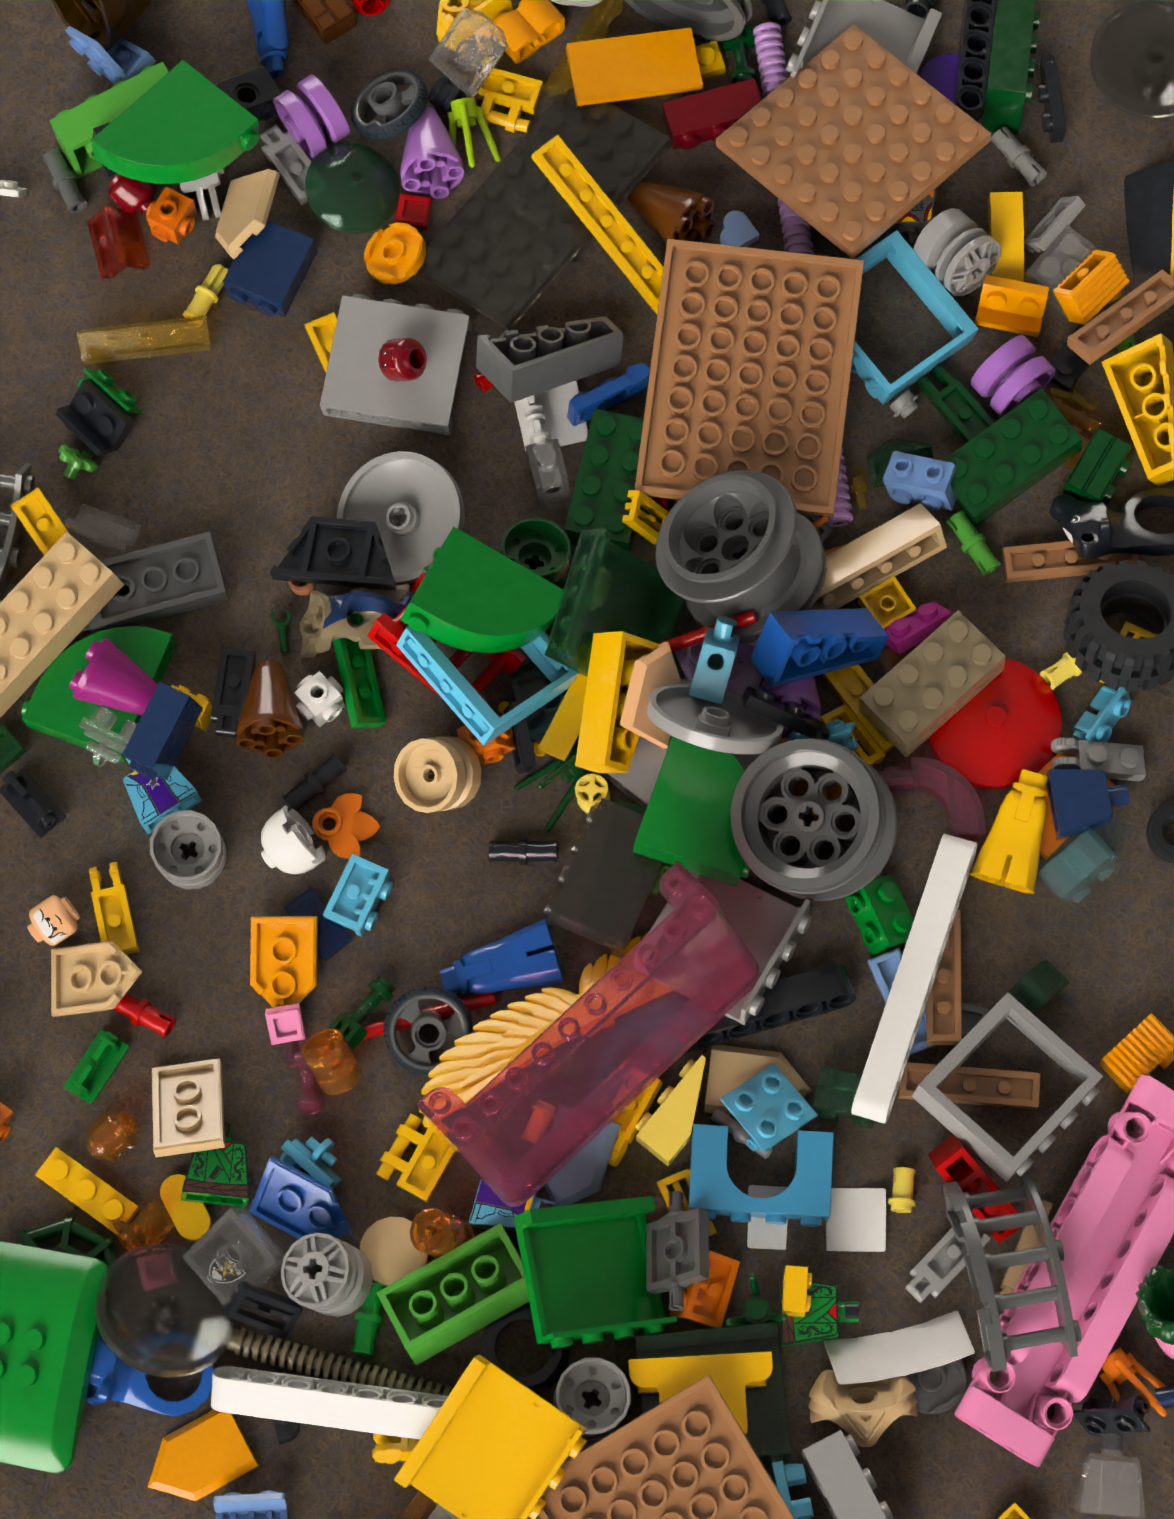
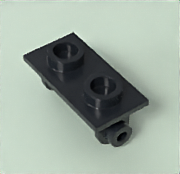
(31, 802)
(1102, 1417)

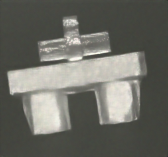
(100, 730)

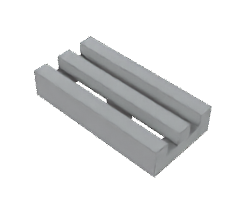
(1053, 223)

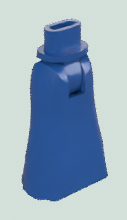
(270, 33)
(509, 963)

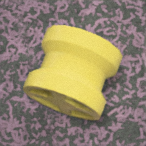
(587, 788)

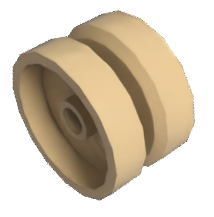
(437, 774)

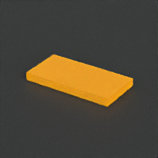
(634, 66)

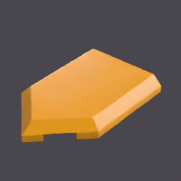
(283, 958)
(202, 1457)

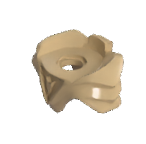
(864, 1407)

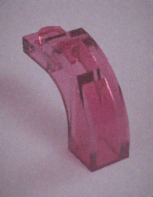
(946, 786)

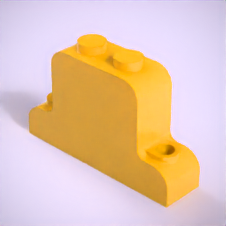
(729, 1372)

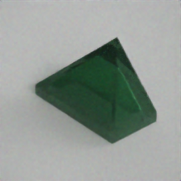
(879, 459)

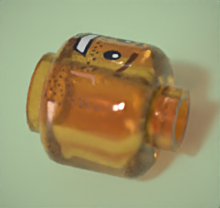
(112, 1135)

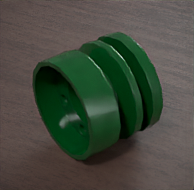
(539, 548)

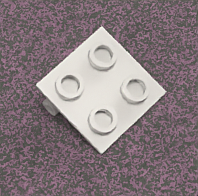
(545, 417)

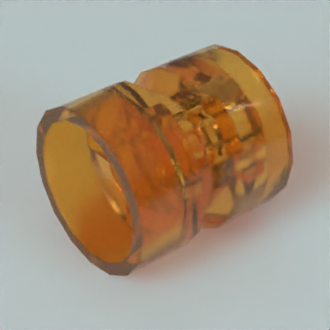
(331, 1061)
(439, 1232)

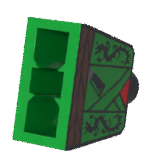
(218, 1175)
(822, 1318)

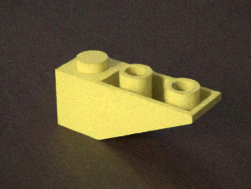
(672, 1123)

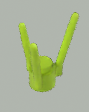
(465, 115)

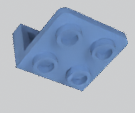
(117, 64)

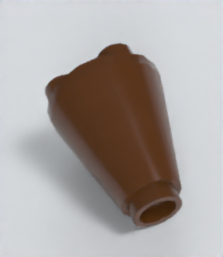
(673, 211)
(269, 713)

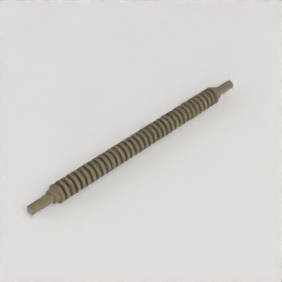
(249, 1343)

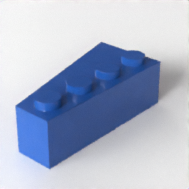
(815, 643)

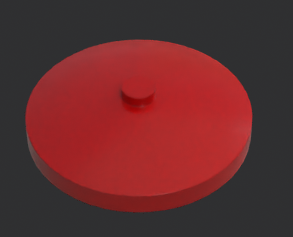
(1001, 729)

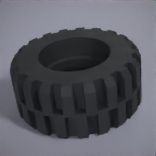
(1105, 652)

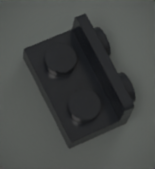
(96, 419)

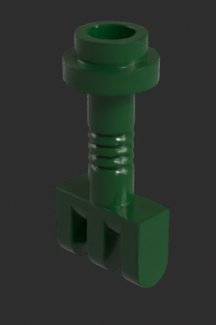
(739, 45)
(351, 1027)

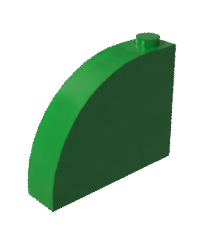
(177, 131)
(481, 599)
(59, 714)
(691, 813)

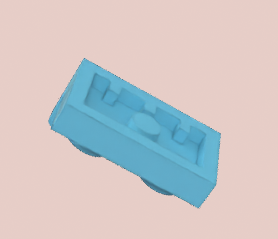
(358, 895)

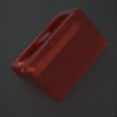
(117, 241)

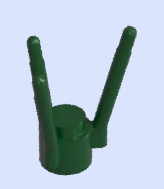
(564, 769)
(756, 1309)

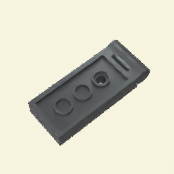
(162, 583)

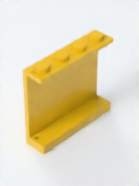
(492, 1448)

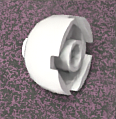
(289, 843)

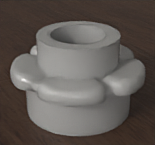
(904, 404)

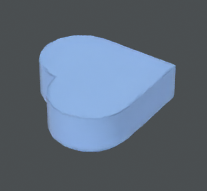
(738, 230)

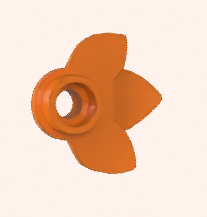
(350, 828)

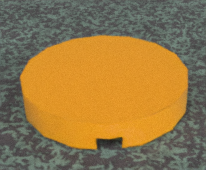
(395, 253)

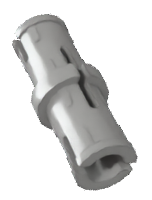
(1018, 156)

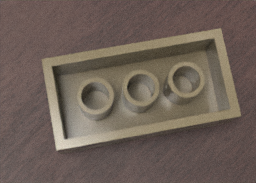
(932, 683)

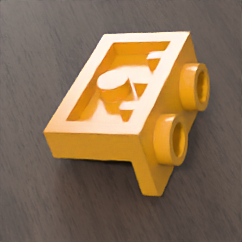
(1011, 305)

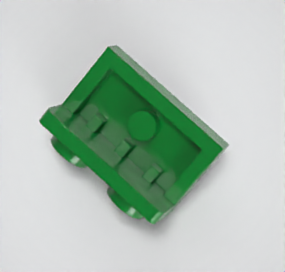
(881, 914)

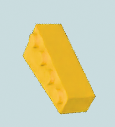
(1145, 394)
(603, 742)

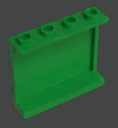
(589, 1271)

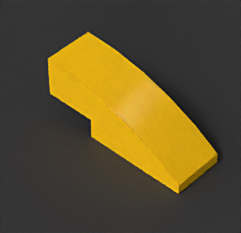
(1007, 228)

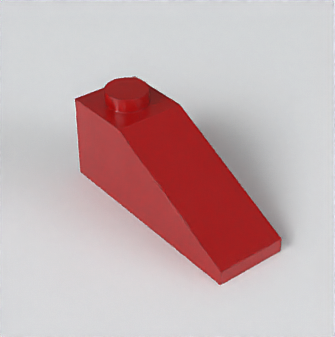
(958, 1164)

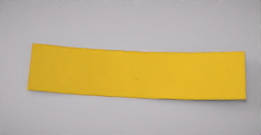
(566, 722)

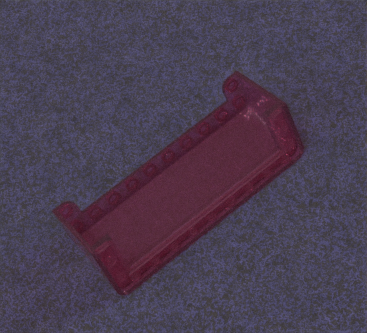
(601, 1047)

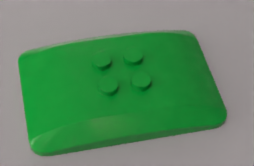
(45, 1352)

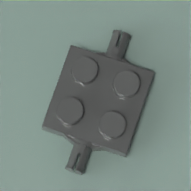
(677, 1251)

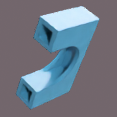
(804, 1199)

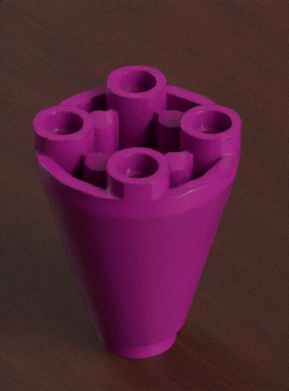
(112, 680)

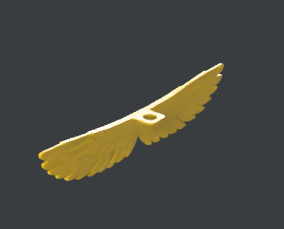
(508, 1032)

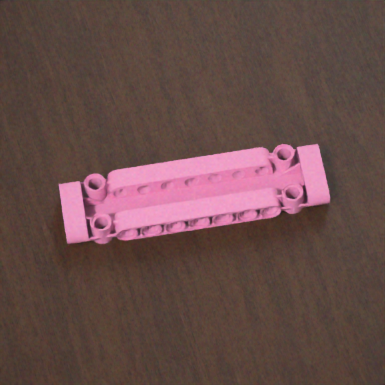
(1111, 1237)

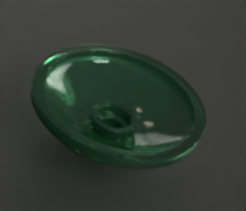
(349, 203)

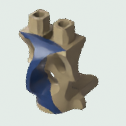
(329, 616)

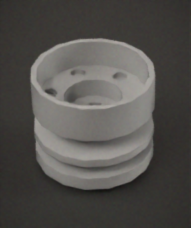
(957, 251)
(185, 831)
(341, 1284)
(611, 1390)

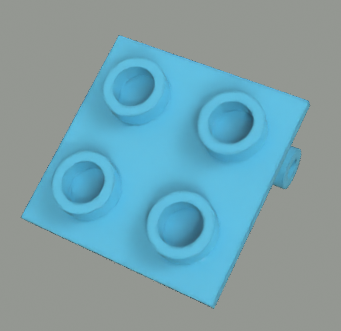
(768, 1108)

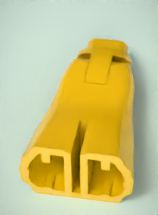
(1014, 842)

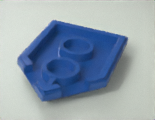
(297, 1203)

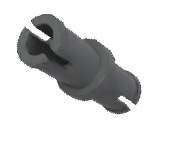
(64, 180)

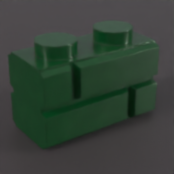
(1098, 468)

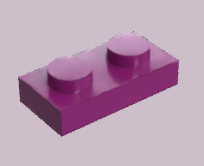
(916, 627)

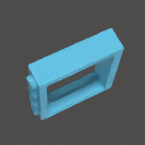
(933, 296)
(464, 698)

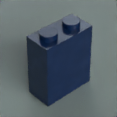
(270, 269)
(162, 732)

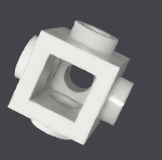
(323, 708)

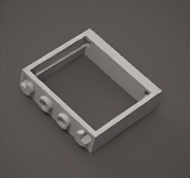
(971, 1133)

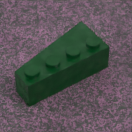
(1010, 64)

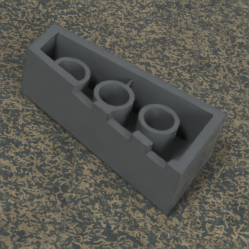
(548, 357)

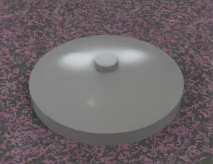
(411, 504)
(712, 725)

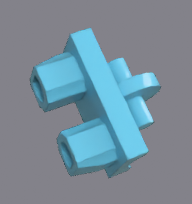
(299, 1156)
(789, 1476)

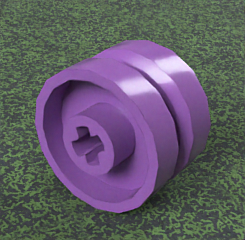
(311, 116)
(1012, 375)

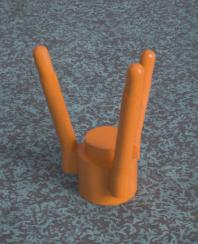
(1123, 1367)

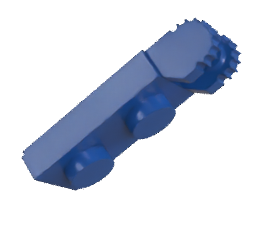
(608, 394)

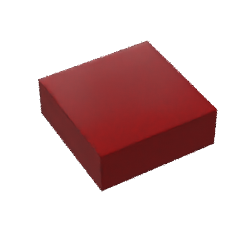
(414, 210)

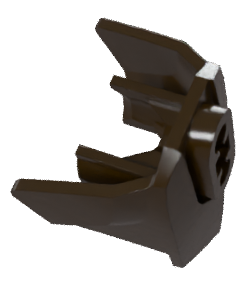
(101, 19)

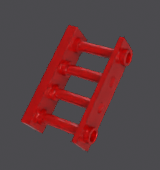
(388, 631)

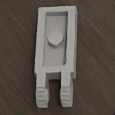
(1115, 759)

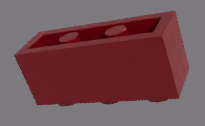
(708, 113)

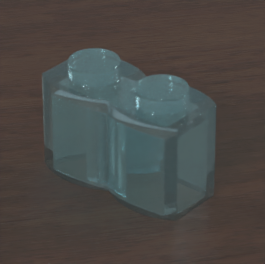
(1078, 867)

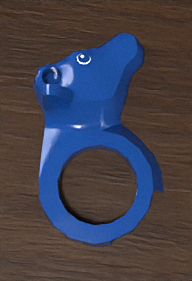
(119, 1382)

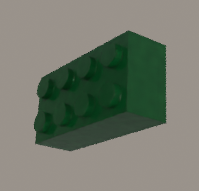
(1011, 456)
(605, 477)

